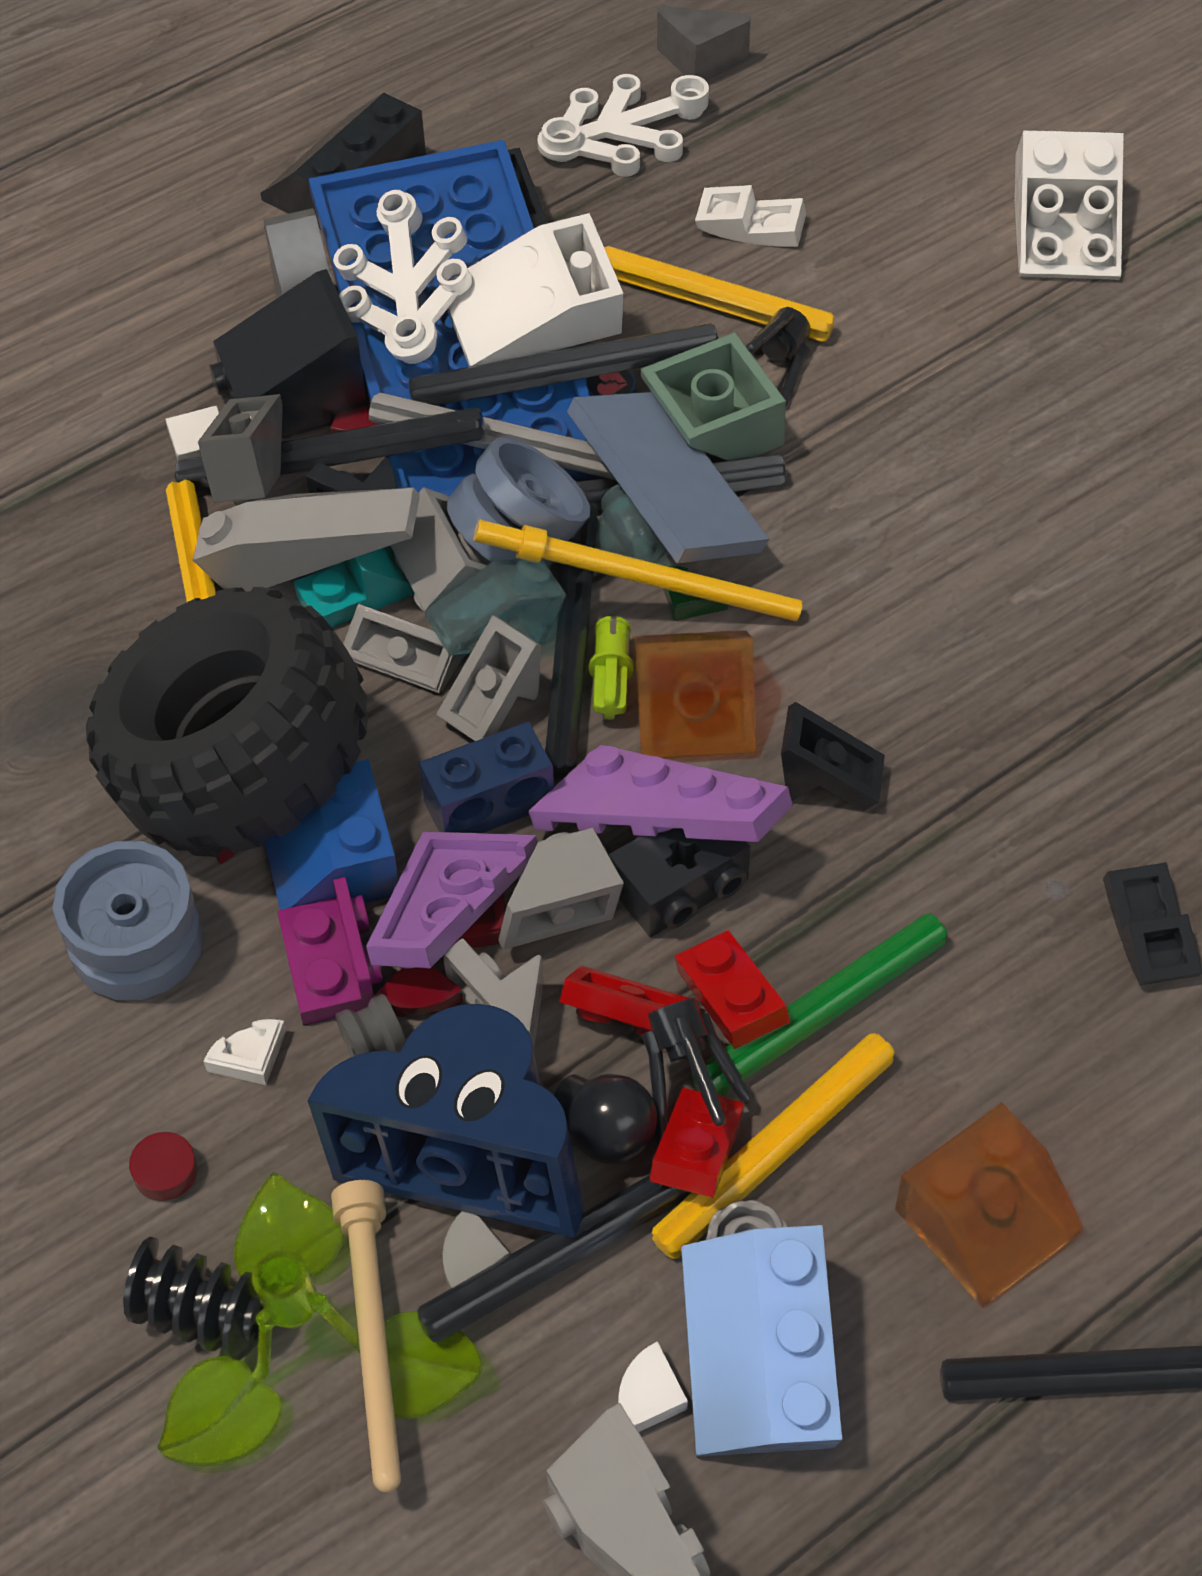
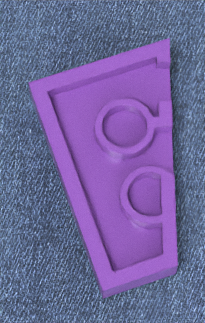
(444, 892)

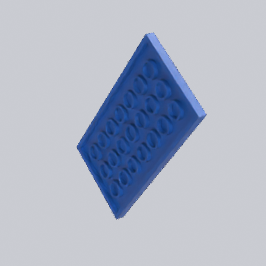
(485, 196)

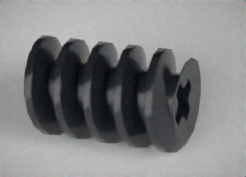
(191, 1302)

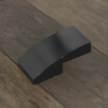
(1150, 924)

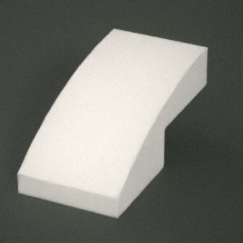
(738, 217)

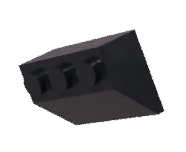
(369, 136)

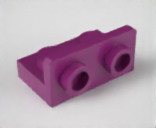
(327, 955)

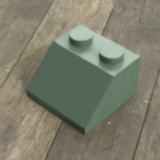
(720, 399)

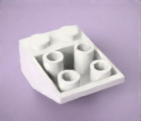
(1069, 204)
(539, 295)

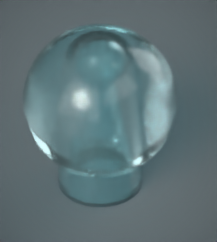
(625, 530)

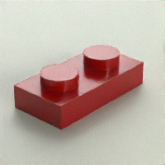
(732, 989)
(609, 997)
(693, 1147)

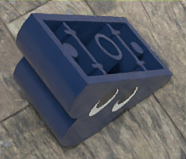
(454, 1122)

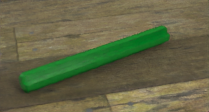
(835, 997)

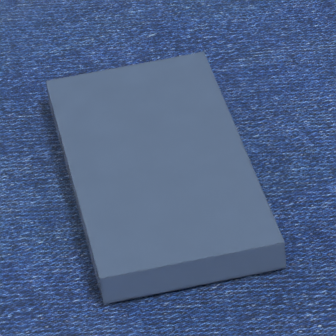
(666, 478)

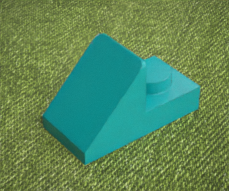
(363, 580)

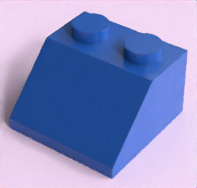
(336, 842)

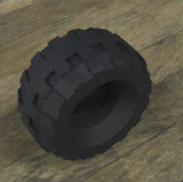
(227, 721)

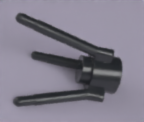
(784, 339)
(683, 1034)

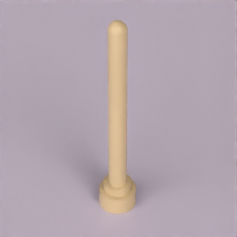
(360, 1210)

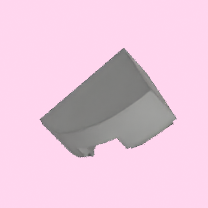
(469, 1248)

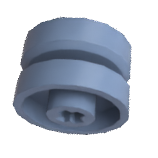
(515, 489)
(128, 920)

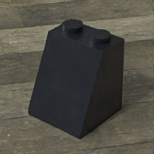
(295, 349)

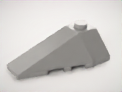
(300, 533)
(616, 1504)

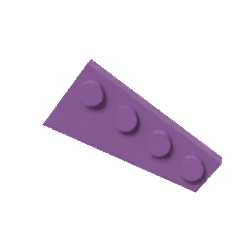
(661, 795)

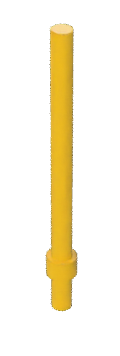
(534, 544)

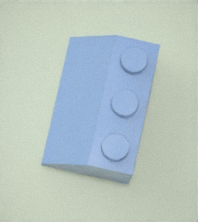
(761, 1342)

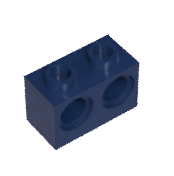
(487, 781)

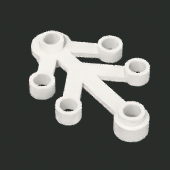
(566, 138)
(400, 219)

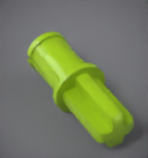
(611, 667)

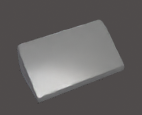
(400, 649)

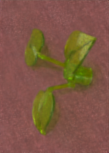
(285, 1240)

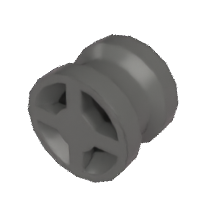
(371, 1028)

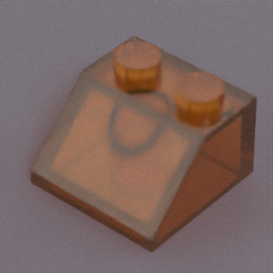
(695, 694)
(989, 1204)

